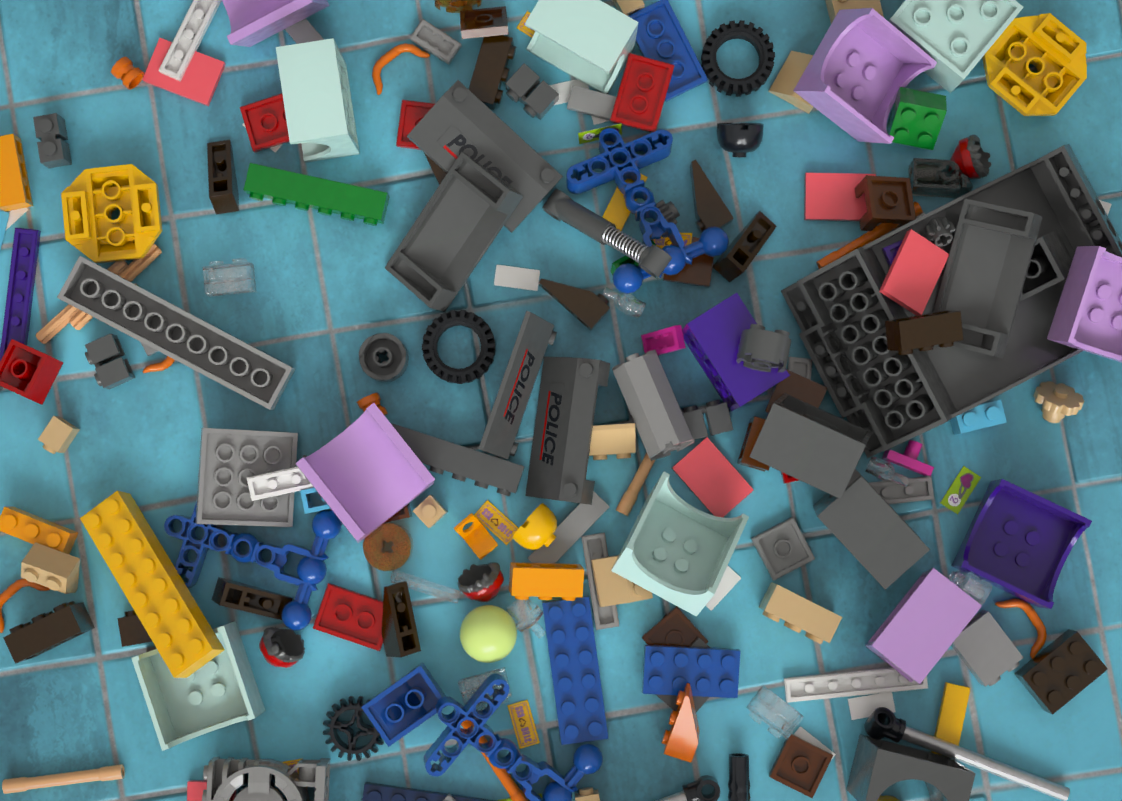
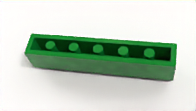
(316, 193)

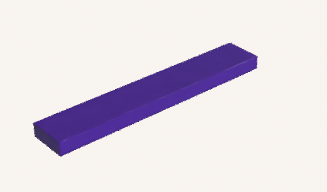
(20, 287)

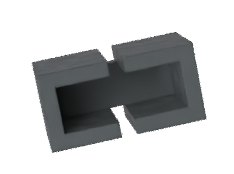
(523, 83)
(52, 151)
(103, 351)
(716, 416)

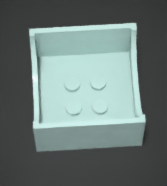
(954, 32)
(583, 39)
(317, 99)
(678, 549)
(207, 699)

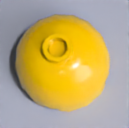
(537, 529)

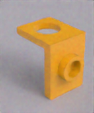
(476, 536)

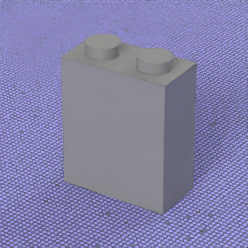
(986, 649)

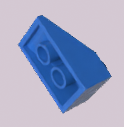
(404, 704)

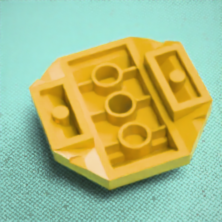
(1054, 52)
(89, 207)

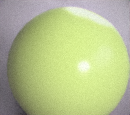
(488, 633)

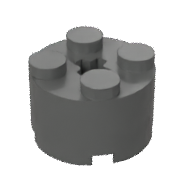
(380, 344)
(764, 349)

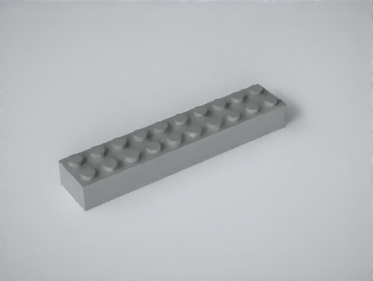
(176, 333)

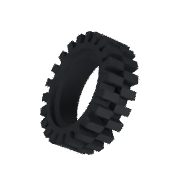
(738, 31)
(440, 325)

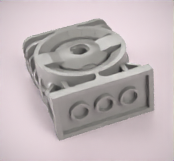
(227, 775)

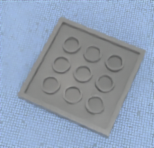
(225, 464)

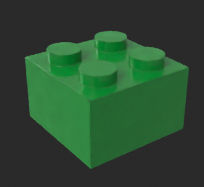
(917, 118)

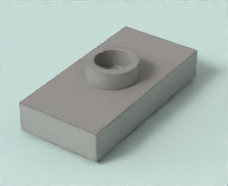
(435, 41)

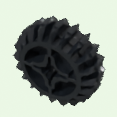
(344, 726)

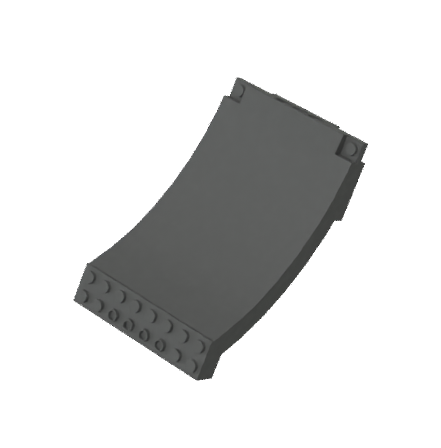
(914, 392)

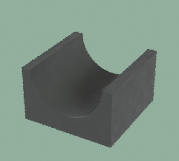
(810, 444)
(871, 530)
(884, 763)

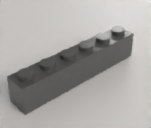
(463, 461)

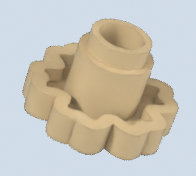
(1057, 401)

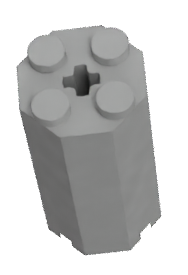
(652, 405)

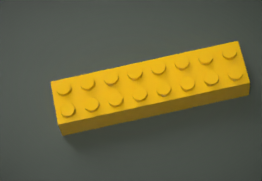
(152, 584)

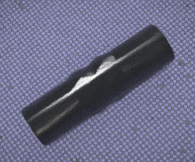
(739, 777)

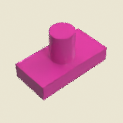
(664, 340)
(909, 459)

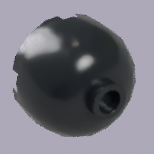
(739, 137)

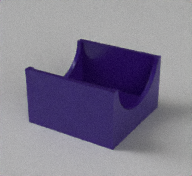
(715, 345)
(1019, 542)

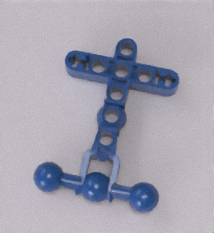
(656, 147)
(310, 569)
(586, 758)

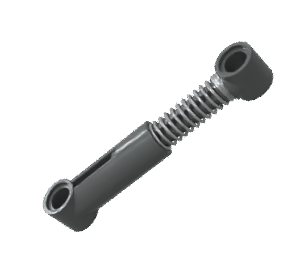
(562, 207)

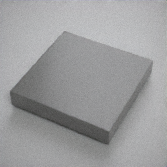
(782, 548)

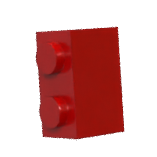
(28, 371)

